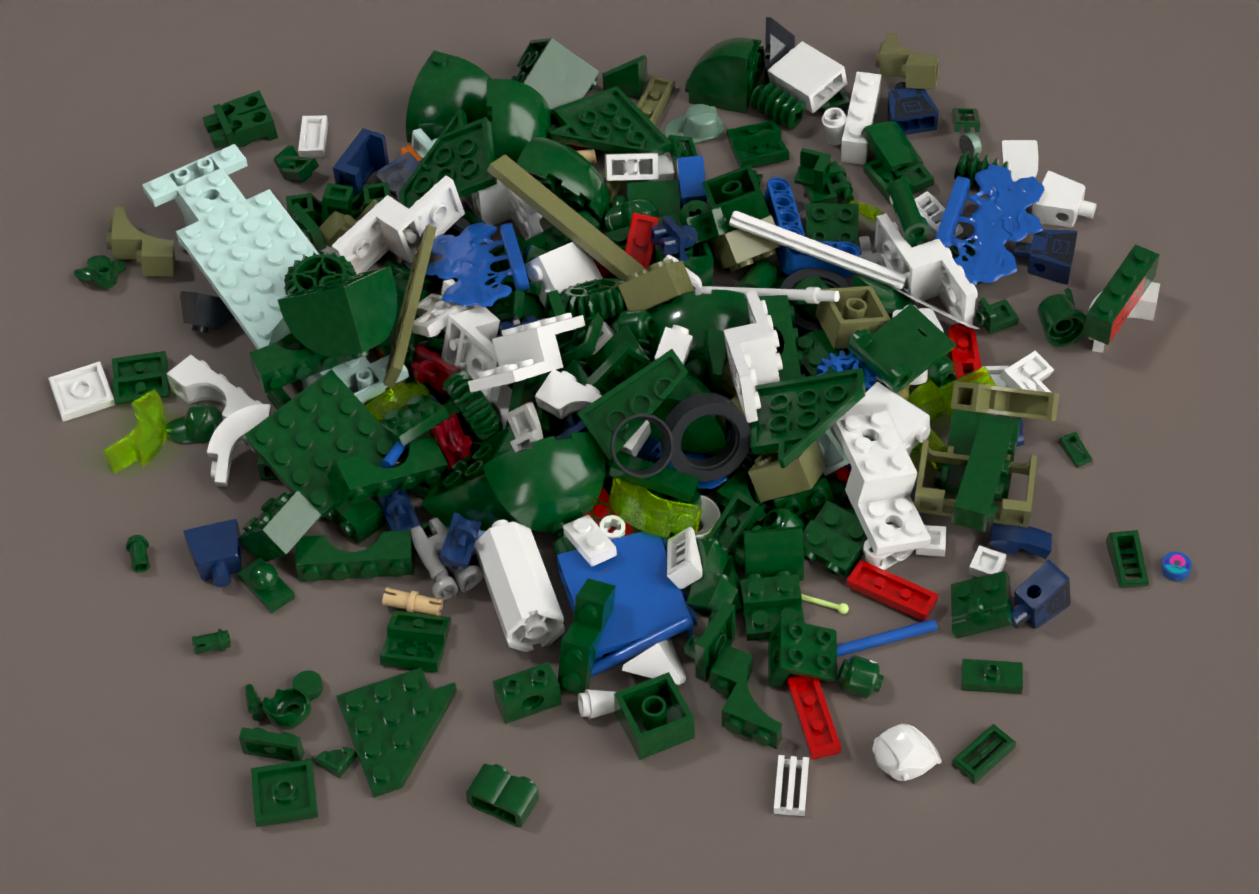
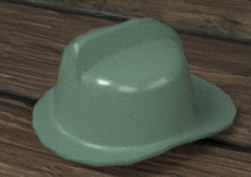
(698, 122)

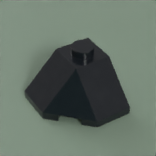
(777, 44)
(204, 311)

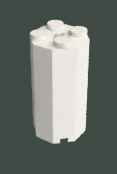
(519, 586)

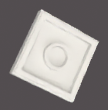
(81, 391)

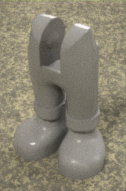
(428, 550)

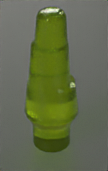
(868, 210)

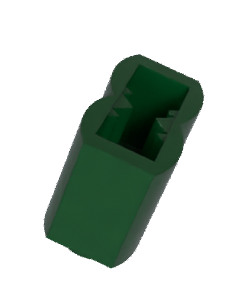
(503, 795)

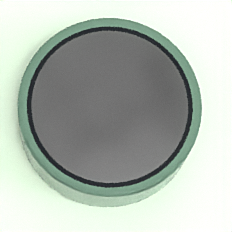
(971, 142)

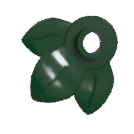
(101, 271)

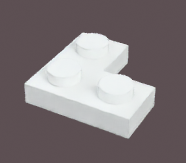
(434, 315)
(1028, 373)

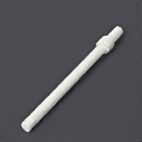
(811, 295)

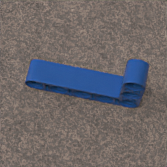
(786, 216)

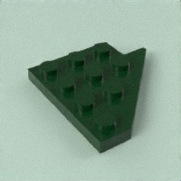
(608, 124)
(461, 154)
(802, 410)
(393, 725)

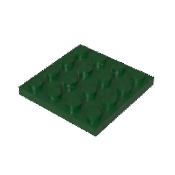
(313, 433)

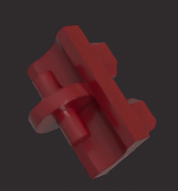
(431, 368)
(451, 440)

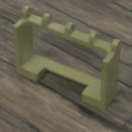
(933, 501)

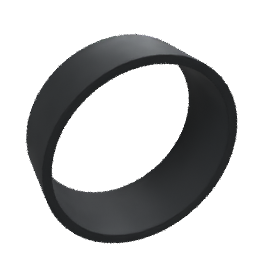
(667, 450)

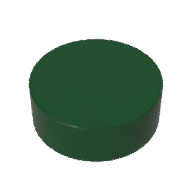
(309, 682)

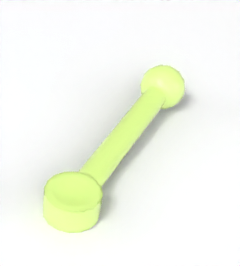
(842, 608)

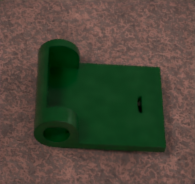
(912, 224)
(898, 350)
(962, 436)

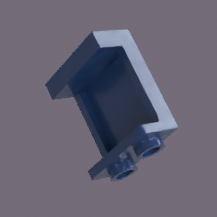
(361, 159)

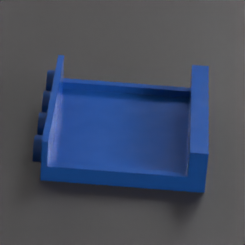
(643, 592)

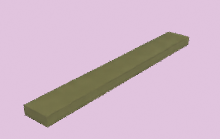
(652, 105)
(564, 217)
(409, 306)

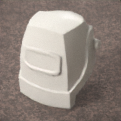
(905, 752)

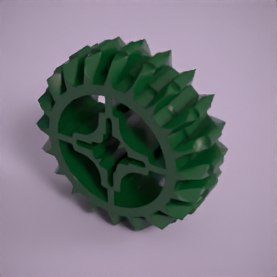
(316, 270)
(594, 297)
(473, 406)

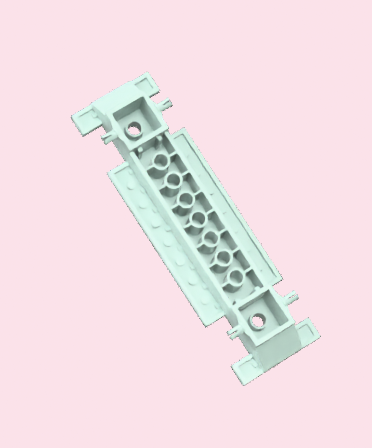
(247, 253)

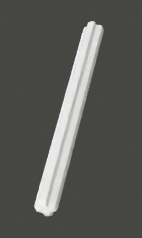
(817, 250)

